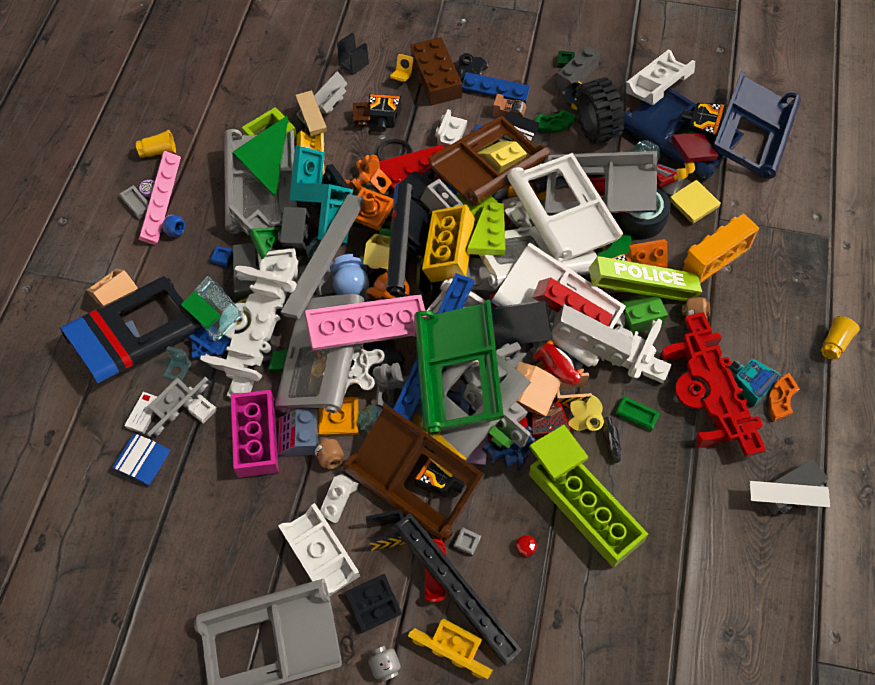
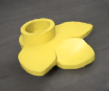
(584, 412)

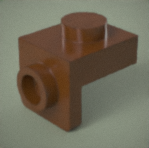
(361, 114)

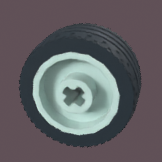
(646, 224)

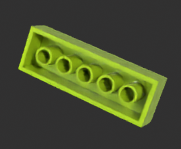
(592, 511)

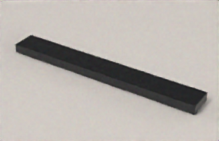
(457, 589)

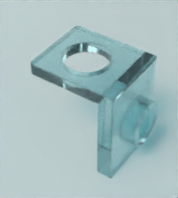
(178, 359)

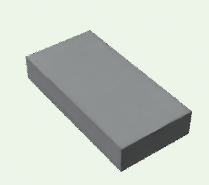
(135, 201)

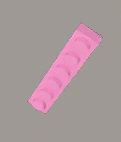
(159, 198)

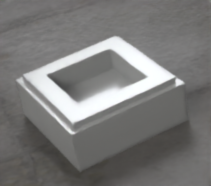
(467, 541)

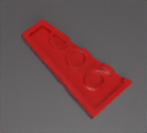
(401, 166)

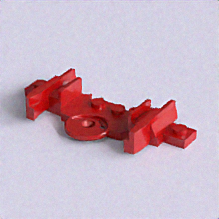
(722, 403)

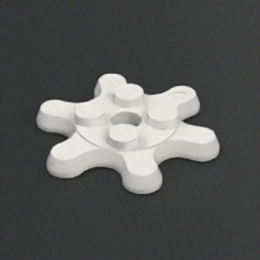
(362, 362)

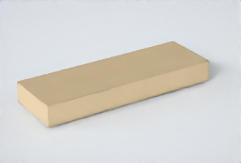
(311, 113)

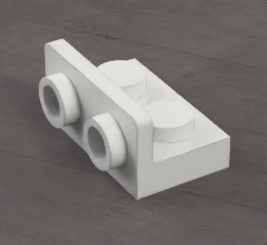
(450, 129)

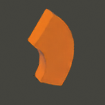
(780, 397)

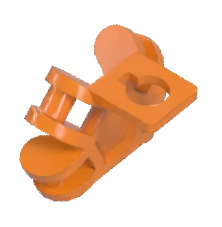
(369, 170)

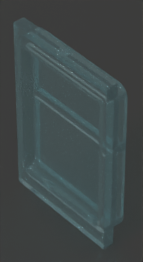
(220, 301)

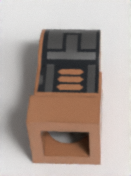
(503, 106)

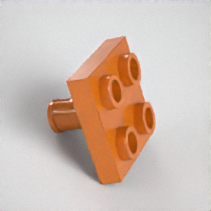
(374, 210)
(650, 253)

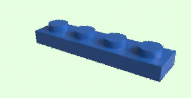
(494, 86)

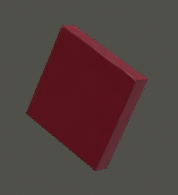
(694, 147)

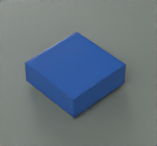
(222, 256)

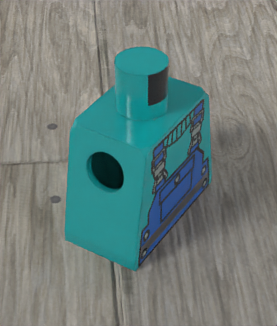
(754, 379)

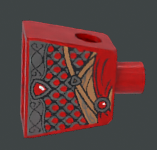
(546, 424)

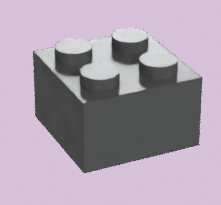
(295, 229)

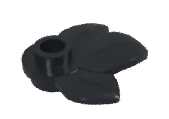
(474, 66)

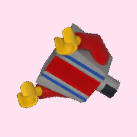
(670, 179)

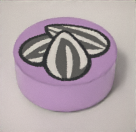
(146, 187)

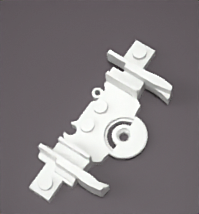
(247, 347)
(642, 352)

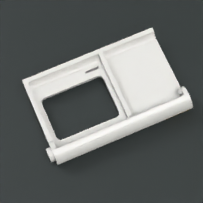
(572, 230)

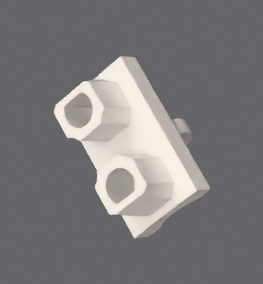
(518, 214)

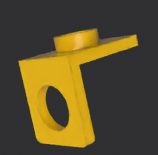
(403, 74)

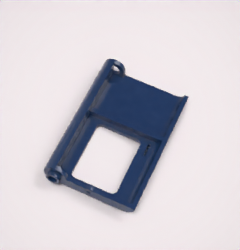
(662, 121)

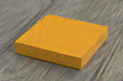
(342, 422)

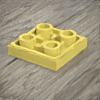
(694, 201)

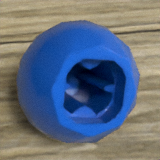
(173, 225)

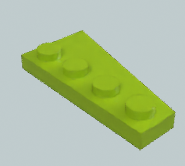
(489, 231)

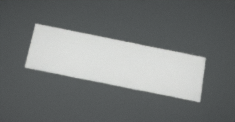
(789, 494)

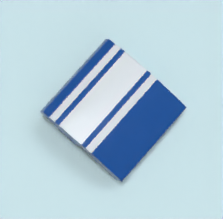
(141, 459)

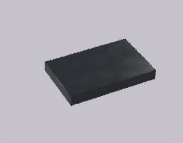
(521, 323)

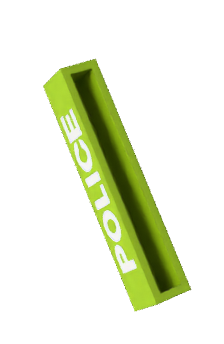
(644, 279)

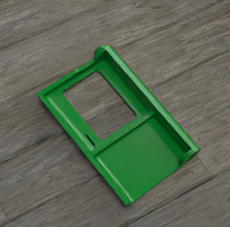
(452, 340)

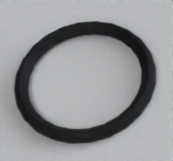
(391, 141)

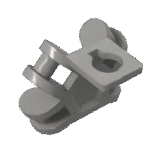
(386, 382)

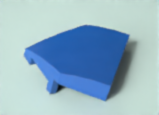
(204, 344)

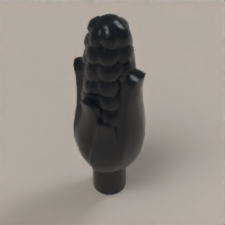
(612, 440)

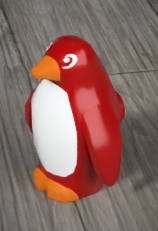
(558, 364)

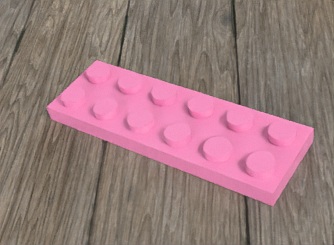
(362, 322)

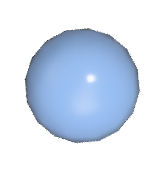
(349, 275)

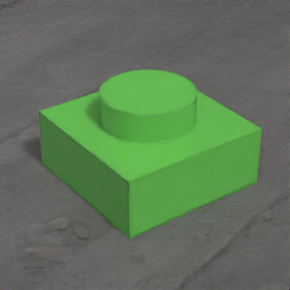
(500, 438)

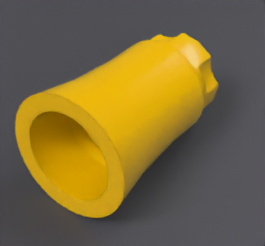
(156, 145)
(839, 337)

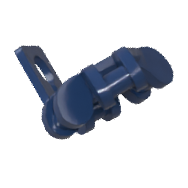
(510, 455)

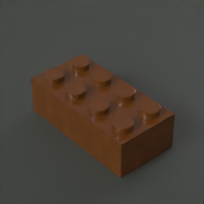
(436, 71)

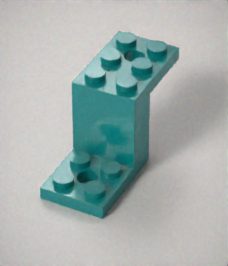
(307, 187)

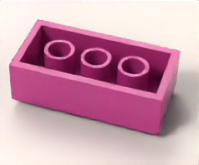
(254, 433)

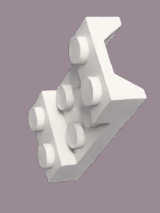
(657, 77)
(319, 550)

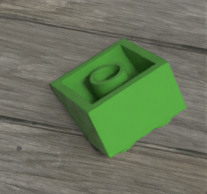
(642, 311)

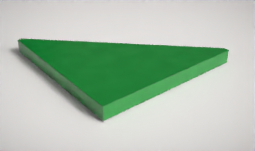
(264, 155)

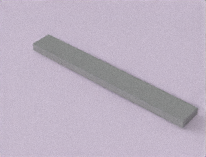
(323, 257)

